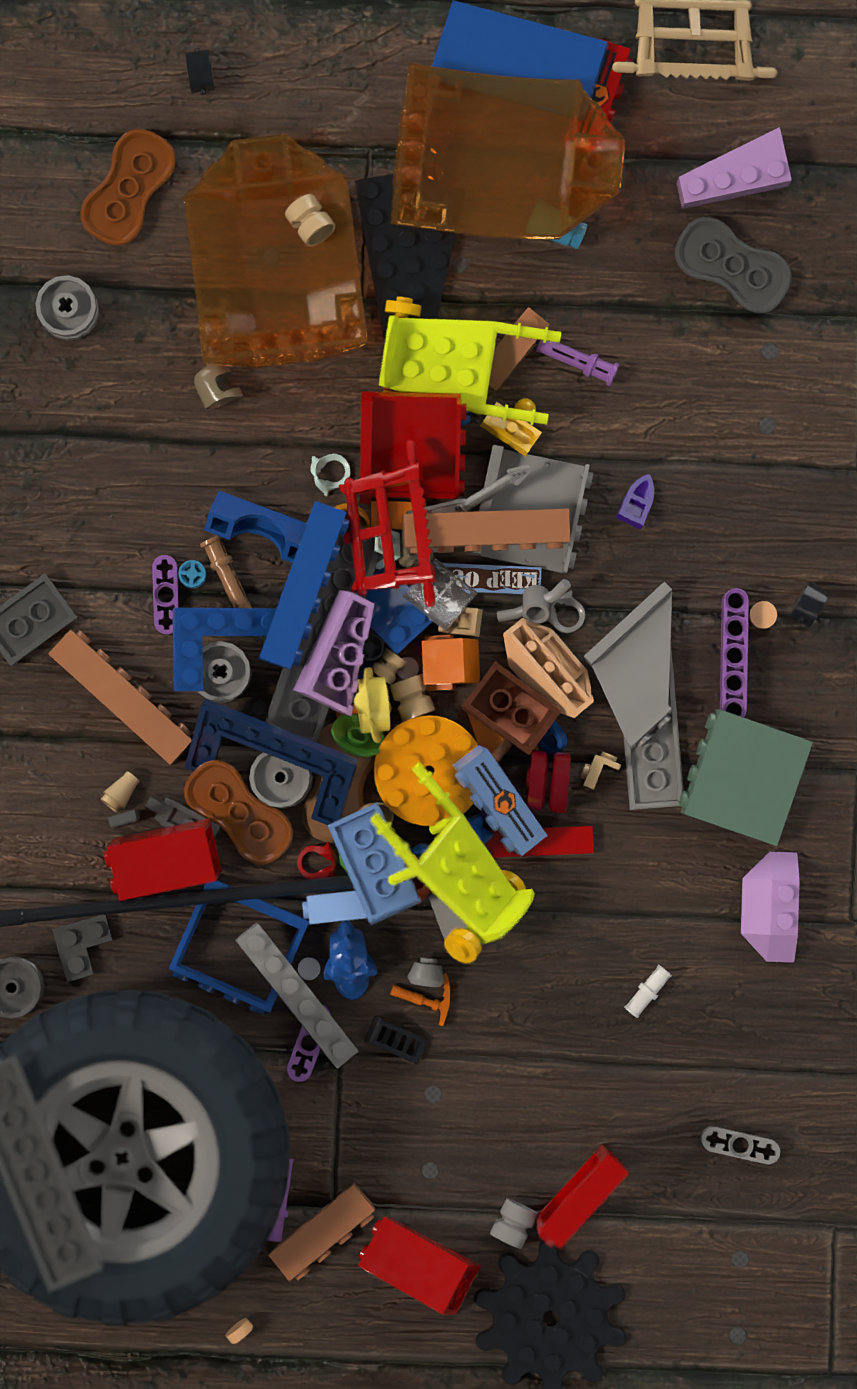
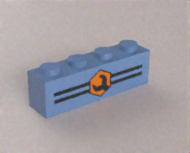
(499, 800)

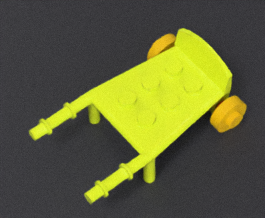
(449, 357)
(462, 876)

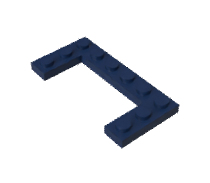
(334, 766)

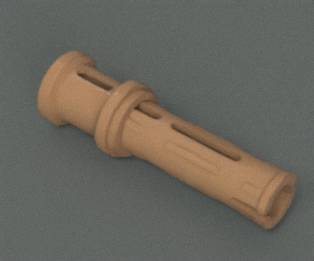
(222, 564)

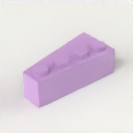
(741, 172)

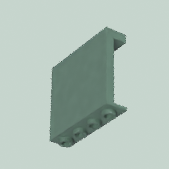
(745, 776)

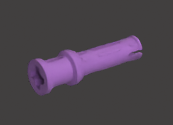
(589, 369)

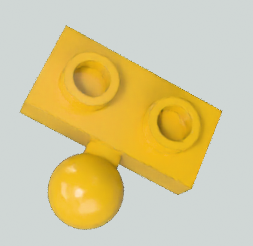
(514, 433)

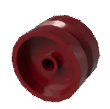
(548, 781)

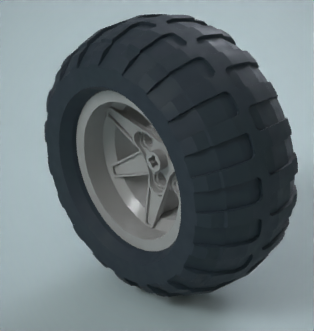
(228, 1114)

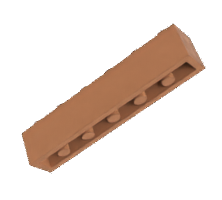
(491, 529)
(121, 697)

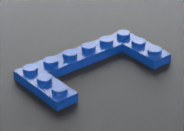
(193, 623)

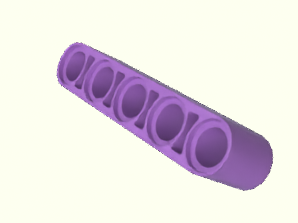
(737, 642)

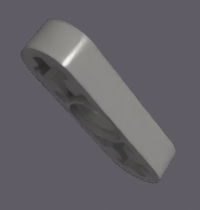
(762, 1142)

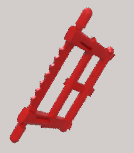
(379, 482)

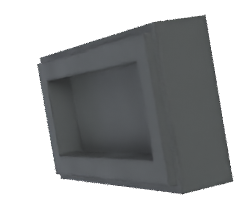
(124, 819)

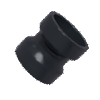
(373, 648)

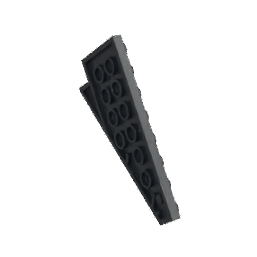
(401, 258)

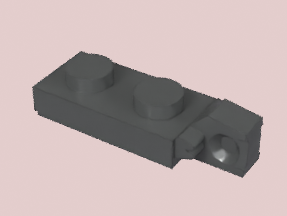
(174, 813)

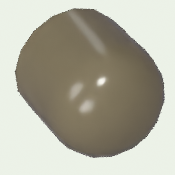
(214, 394)

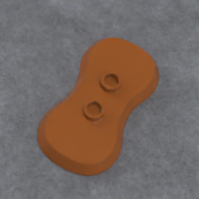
(118, 204)
(254, 827)

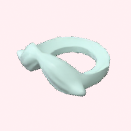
(318, 464)

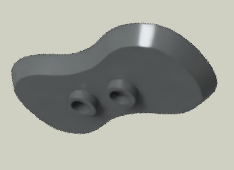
(750, 274)

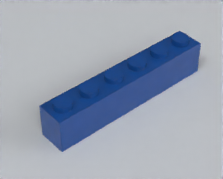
(303, 585)

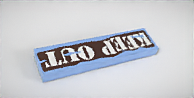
(497, 578)

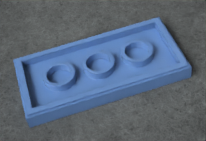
(370, 863)

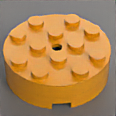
(433, 743)

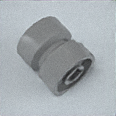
(513, 1224)

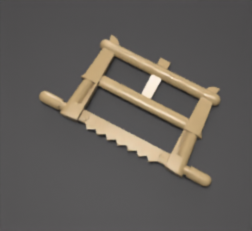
(741, 35)

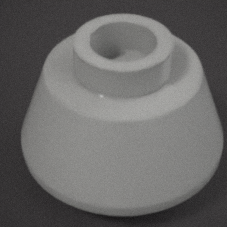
(426, 973)

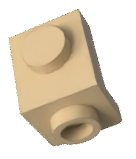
(466, 624)
(591, 772)

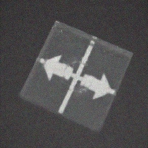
(451, 596)

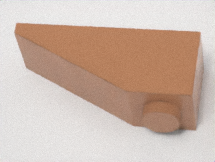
(512, 351)

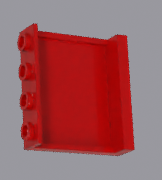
(429, 421)

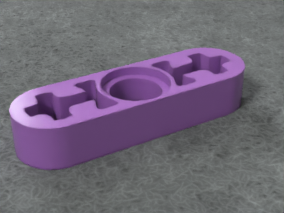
(157, 574)
(296, 1059)

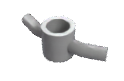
(535, 603)

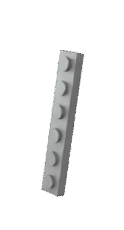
(296, 995)

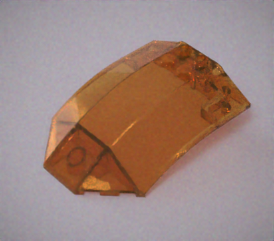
(501, 155)
(255, 279)

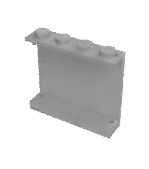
(547, 486)

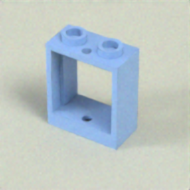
(333, 907)

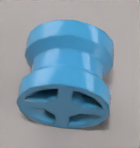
(192, 570)

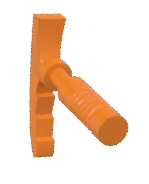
(420, 999)

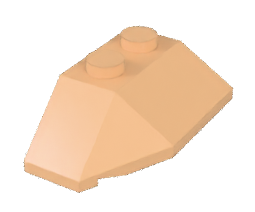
(548, 666)

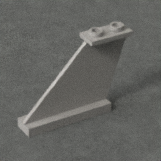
(635, 667)

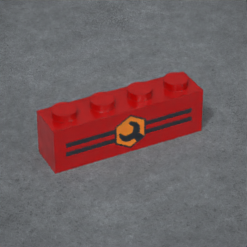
(608, 82)

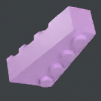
(337, 654)

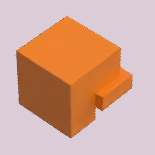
(449, 662)

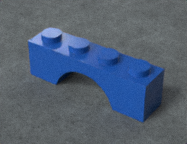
(236, 516)

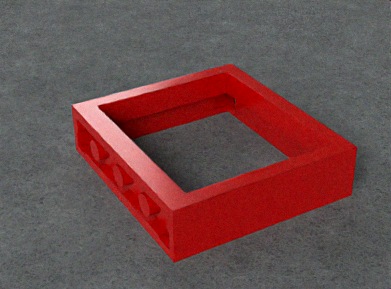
(580, 1197)

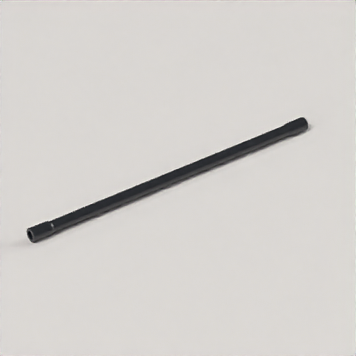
(21, 916)

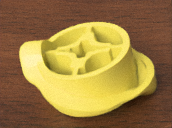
(373, 705)

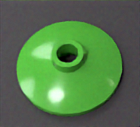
(349, 737)

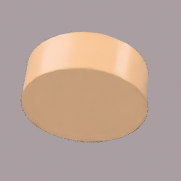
(762, 615)
(239, 1331)

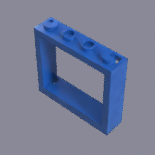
(210, 983)

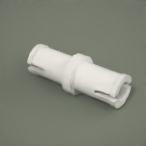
(648, 991)

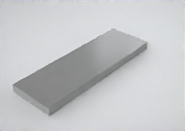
(655, 768)

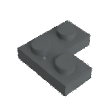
(74, 940)

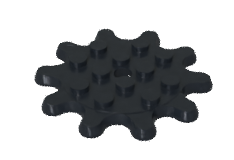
(543, 1287)

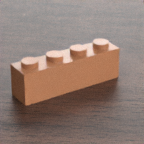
(321, 1232)

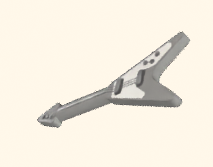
(514, 475)

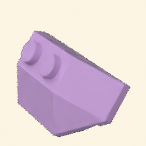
(772, 906)

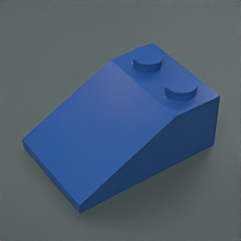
(395, 617)

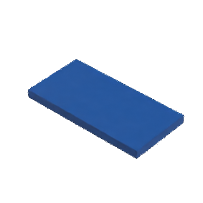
(516, 47)

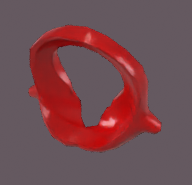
(325, 851)

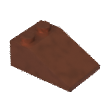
(511, 708)

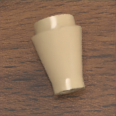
(120, 792)

